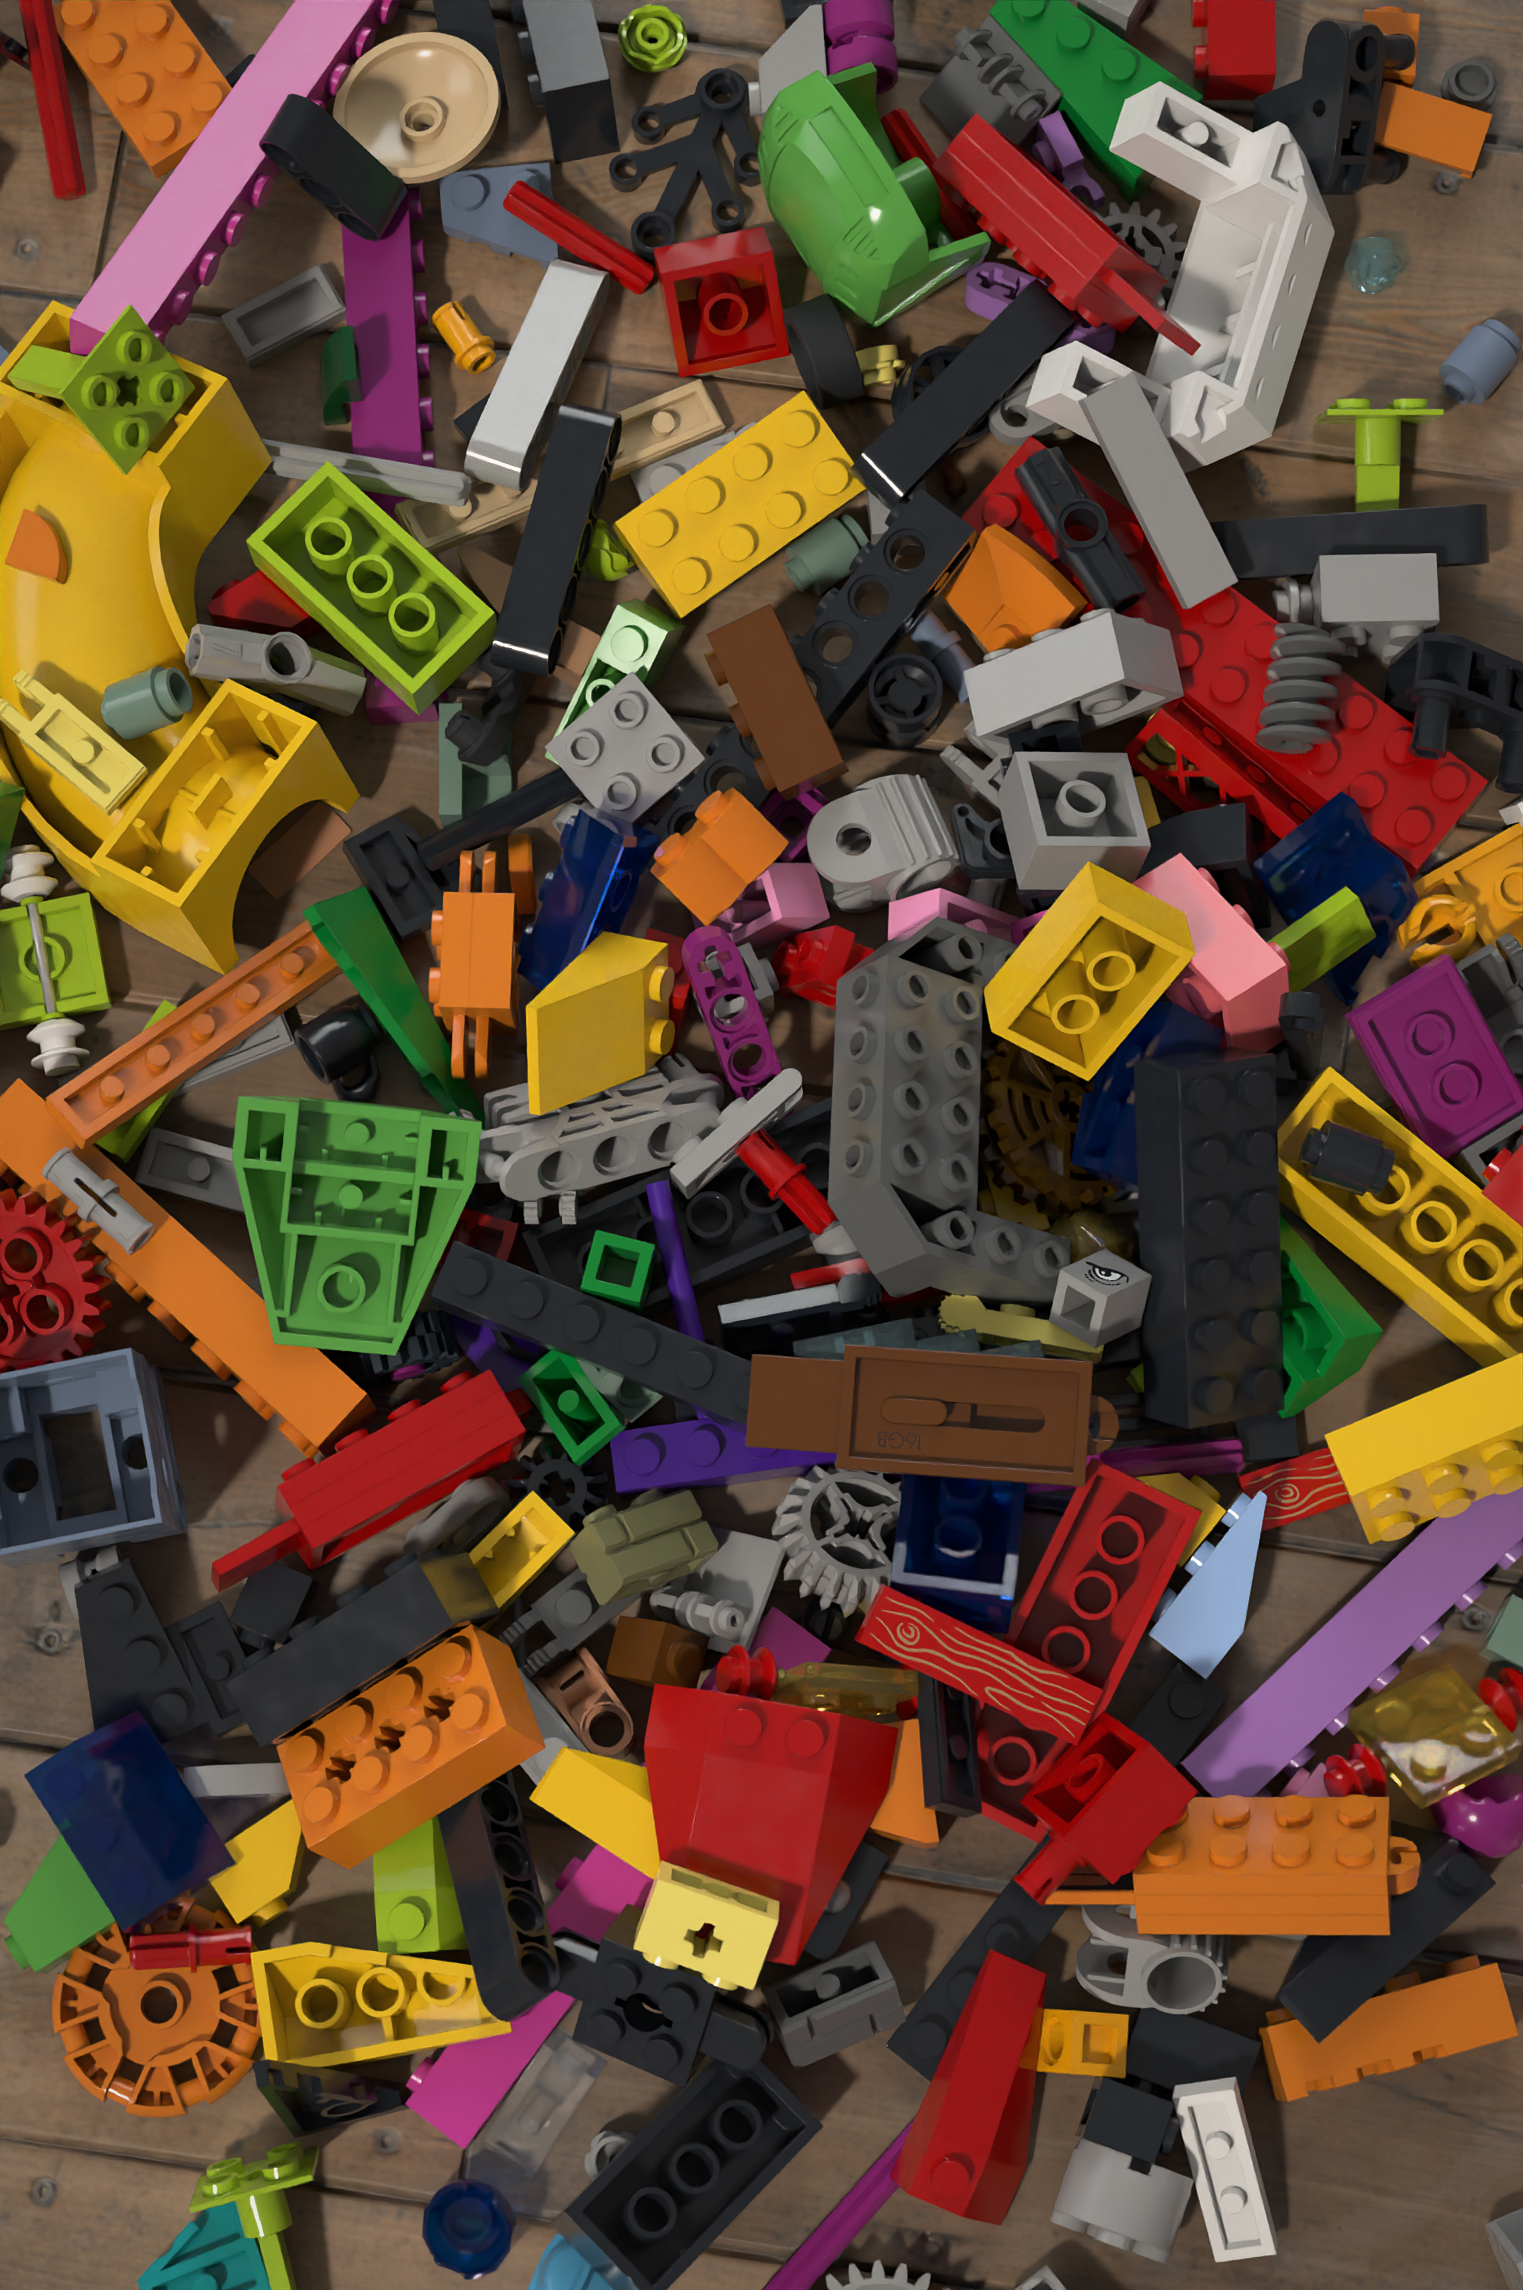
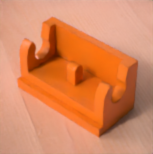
(1430, 128)

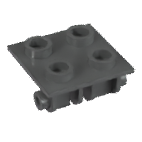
(993, 80)

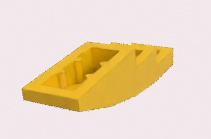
(519, 1550)

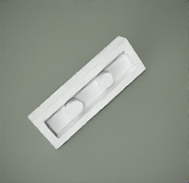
(1225, 2169)

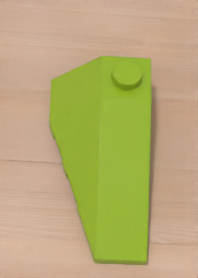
(416, 1895)

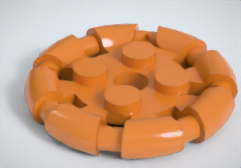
(152, 2044)

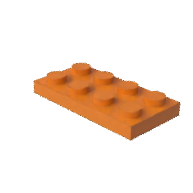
(144, 72)

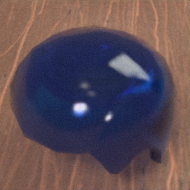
(469, 2227)

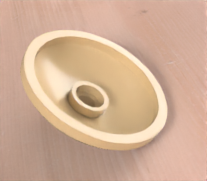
(416, 85)

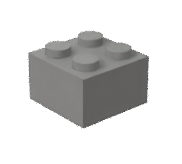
(1375, 602)
(1071, 812)

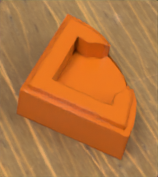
(37, 549)
(521, 872)

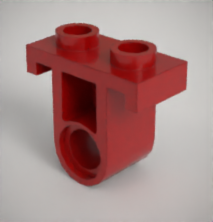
(814, 962)

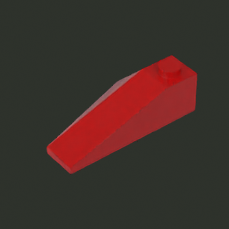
(977, 2112)

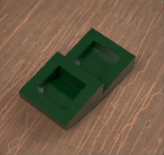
(340, 375)

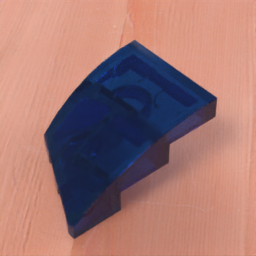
(1324, 857)

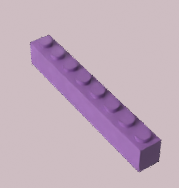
(1357, 1649)

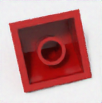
(721, 301)

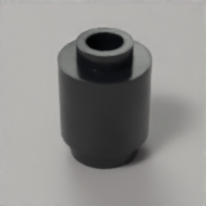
(1347, 1159)

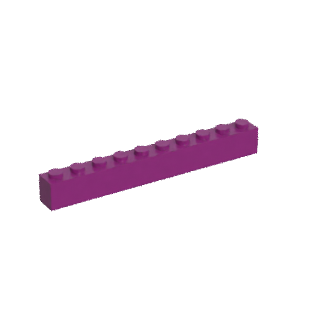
(393, 414)

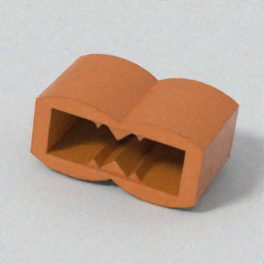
(717, 855)

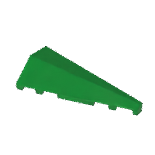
(370, 960)
(1322, 1326)

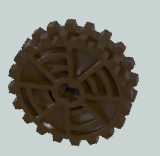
(1031, 1129)

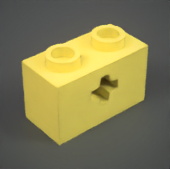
(680, 1906)

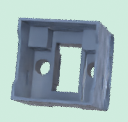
(130, 1408)

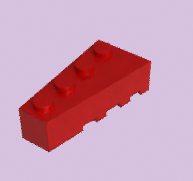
(1236, 48)

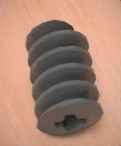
(1298, 689)

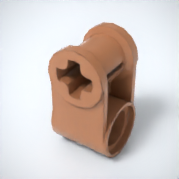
(583, 1698)

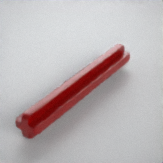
(52, 99)

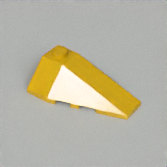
(604, 1802)
(363, 2006)

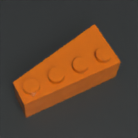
(1390, 2030)

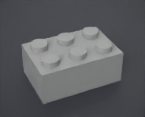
(1081, 674)

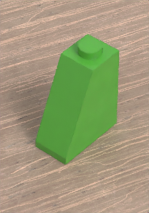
(56, 1913)

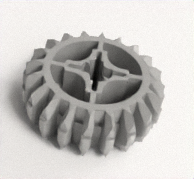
(854, 1517)

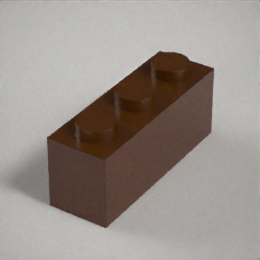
(775, 704)

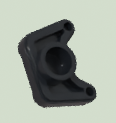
(981, 845)

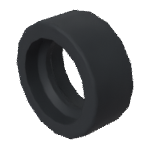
(823, 352)

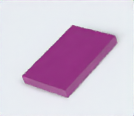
(1437, 1058)

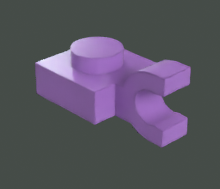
(1062, 158)

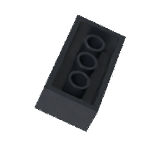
(360, 1643)
(686, 2176)

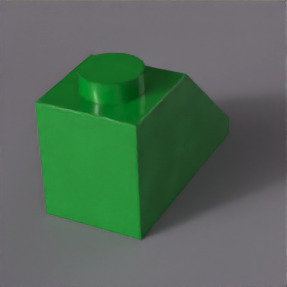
(571, 1405)

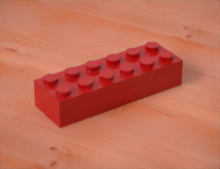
(1083, 1618)

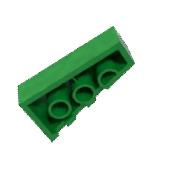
(1094, 75)

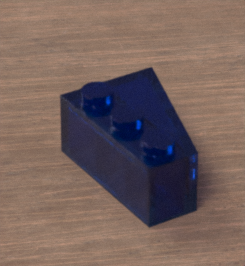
(1107, 1117)

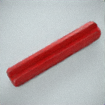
(909, 144)
(578, 237)

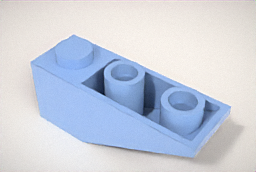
(1213, 1605)

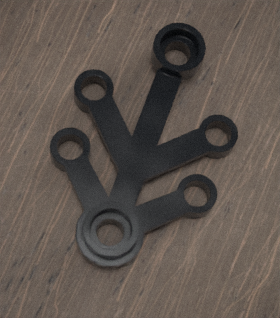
(692, 156)

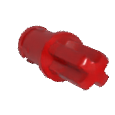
(786, 1180)
(191, 1948)

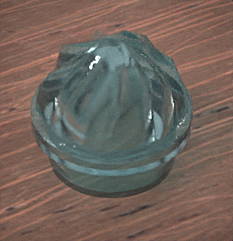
(1372, 265)

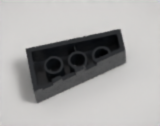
(568, 76)

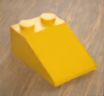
(599, 1021)

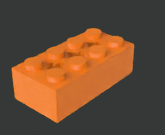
(410, 1747)

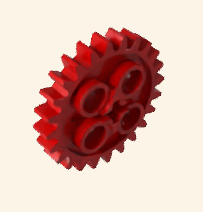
(60, 1272)

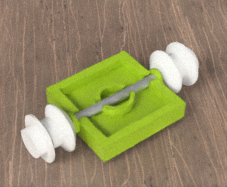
(48, 962)

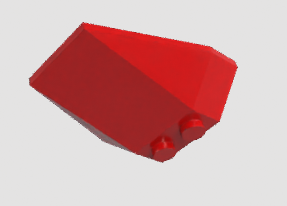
(764, 1797)

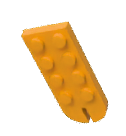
(1471, 896)

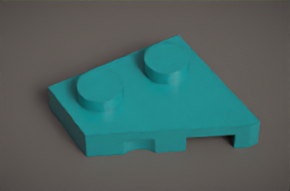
(210, 2257)

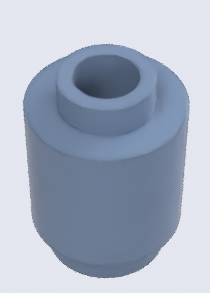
(1479, 362)

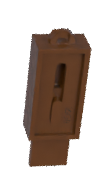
(933, 1413)

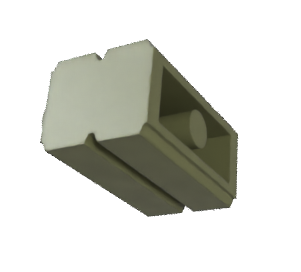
(643, 1544)

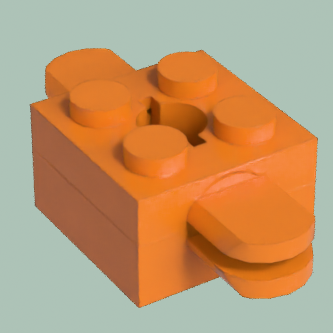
(479, 957)

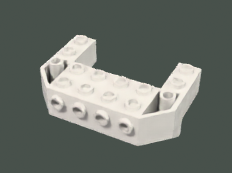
(1238, 288)

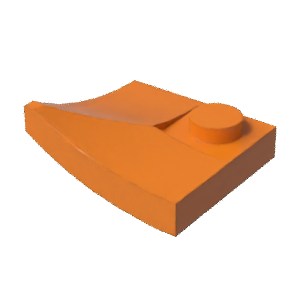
(1011, 592)

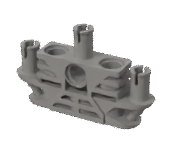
(597, 1137)

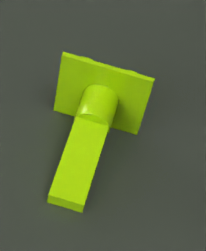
(117, 392)
(1378, 445)
(261, 2200)

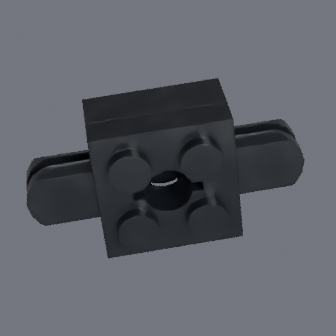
(694, 2017)

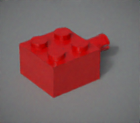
(1102, 1806)

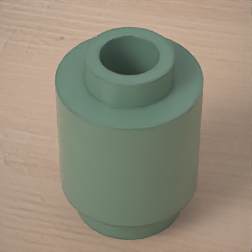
(824, 554)
(146, 702)

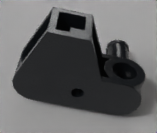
(1336, 87)
(1459, 684)

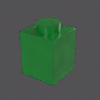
(619, 1271)

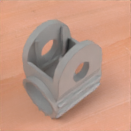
(898, 843)
(1161, 1970)

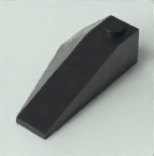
(1209, 838)
(1341, 1972)

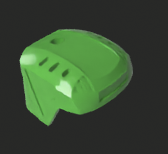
(853, 203)

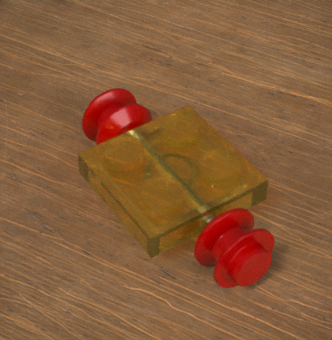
(820, 1686)
(1430, 1736)

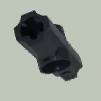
(1064, 503)

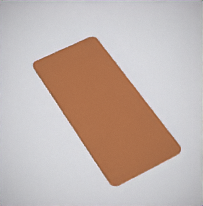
(299, 850)

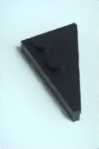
(324, 2099)

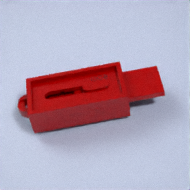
(1053, 233)
(386, 1475)

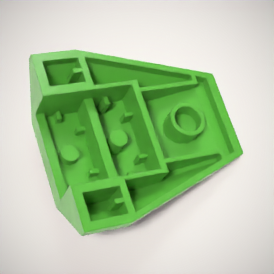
(349, 1212)

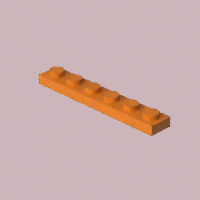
(191, 1036)

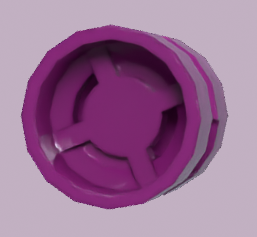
(861, 34)

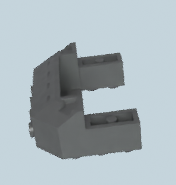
(911, 1123)

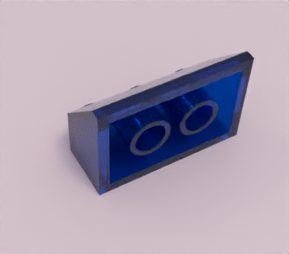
(586, 892)
(959, 1547)
(130, 1821)

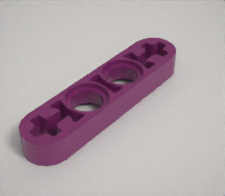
(735, 1032)

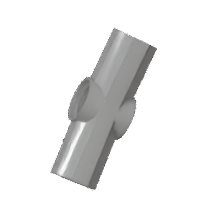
(244, 658)

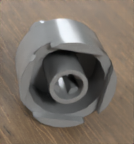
(1122, 2200)

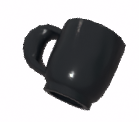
(337, 1045)

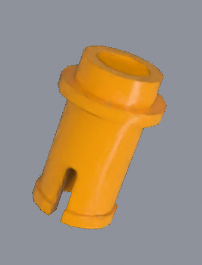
(472, 349)

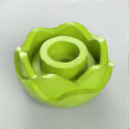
(648, 23)
(607, 556)

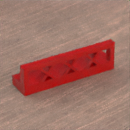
(1223, 761)

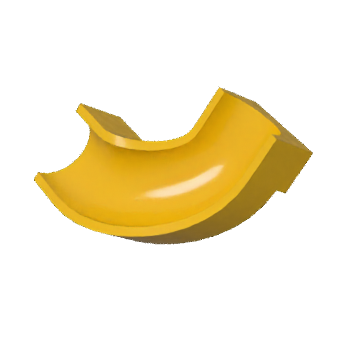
(127, 605)

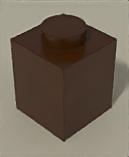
(656, 1653)

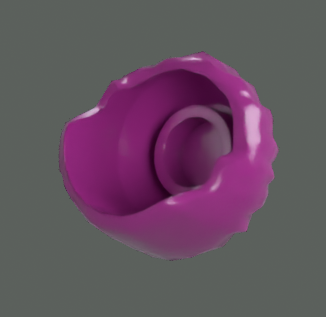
(1485, 1815)

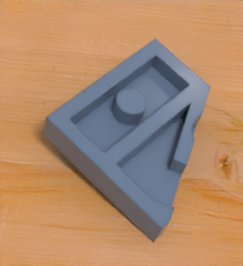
(476, 213)

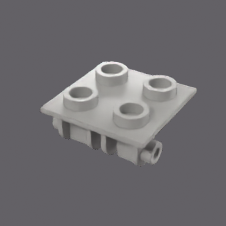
(625, 751)
(726, 1593)

